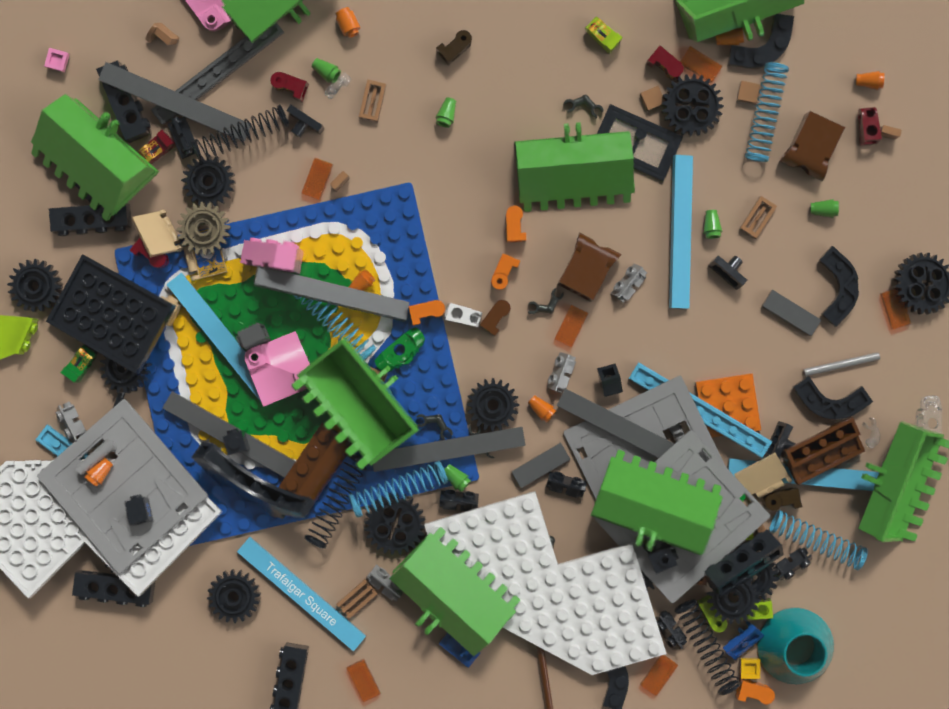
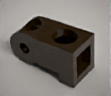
(455, 47)
(776, 499)

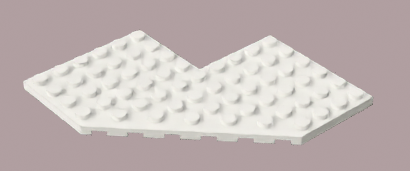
(42, 536)
(578, 610)

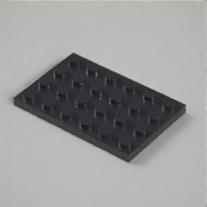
(110, 314)

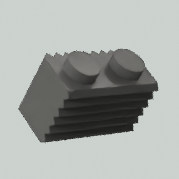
(253, 336)

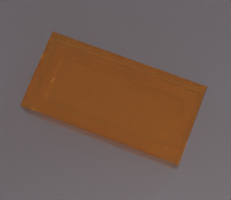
(700, 64)
(317, 178)
(895, 311)
(571, 326)
(659, 674)
(363, 680)

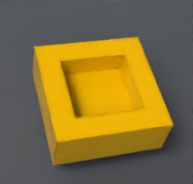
(749, 668)

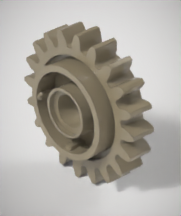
(198, 217)

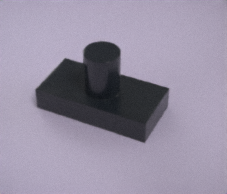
(303, 122)
(728, 271)
(780, 439)

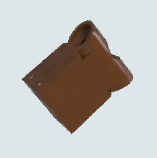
(813, 145)
(587, 267)

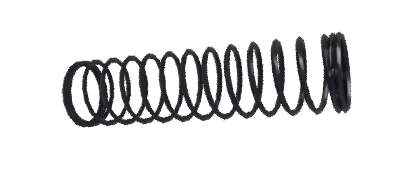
(280, 112)
(313, 540)
(685, 607)

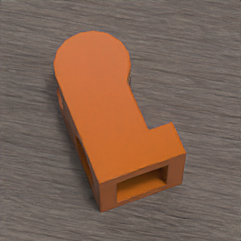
(513, 226)
(499, 279)
(432, 308)
(754, 690)

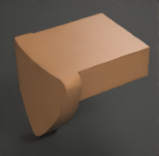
(161, 31)

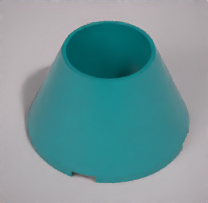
(781, 631)

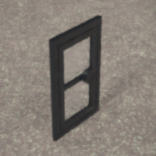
(651, 143)

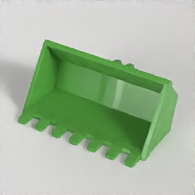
(258, 16)
(713, 17)
(90, 154)
(575, 168)
(356, 402)
(902, 482)
(657, 504)
(453, 593)

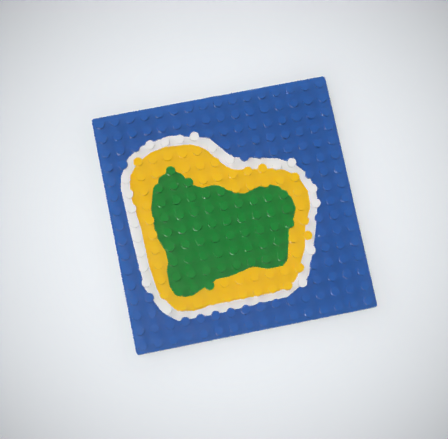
(339, 240)

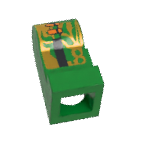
(79, 364)

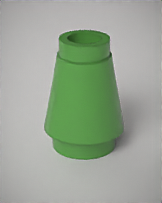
(326, 70)
(446, 114)
(825, 208)
(712, 225)
(457, 478)

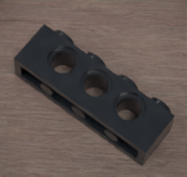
(130, 131)
(60, 216)
(739, 572)
(83, 589)
(298, 654)

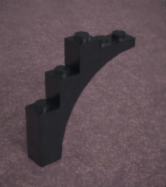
(250, 487)

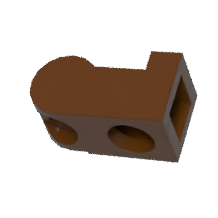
(498, 311)

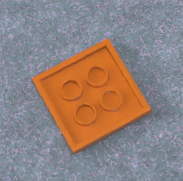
(732, 396)

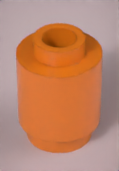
(347, 22)

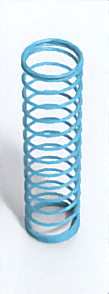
(772, 67)
(366, 353)
(357, 509)
(776, 523)

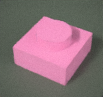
(56, 60)

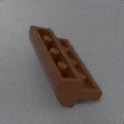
(823, 450)
(316, 464)

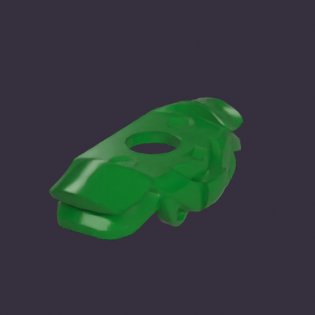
(412, 342)

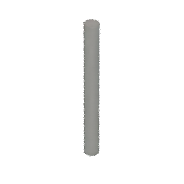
(841, 364)

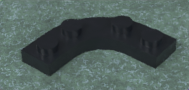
(770, 52)
(847, 286)
(828, 408)
(617, 688)

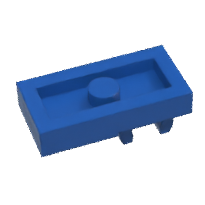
(744, 641)
(457, 650)

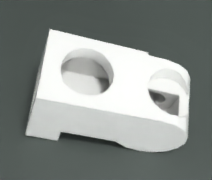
(462, 315)

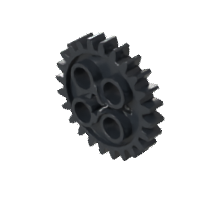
(692, 88)
(907, 280)
(379, 518)

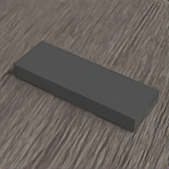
(791, 312)
(540, 465)

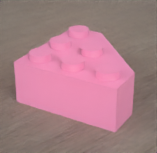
(272, 255)

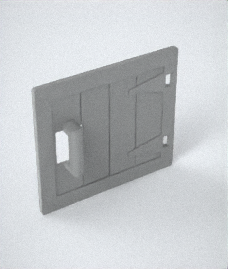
(653, 410)
(141, 468)
(731, 528)

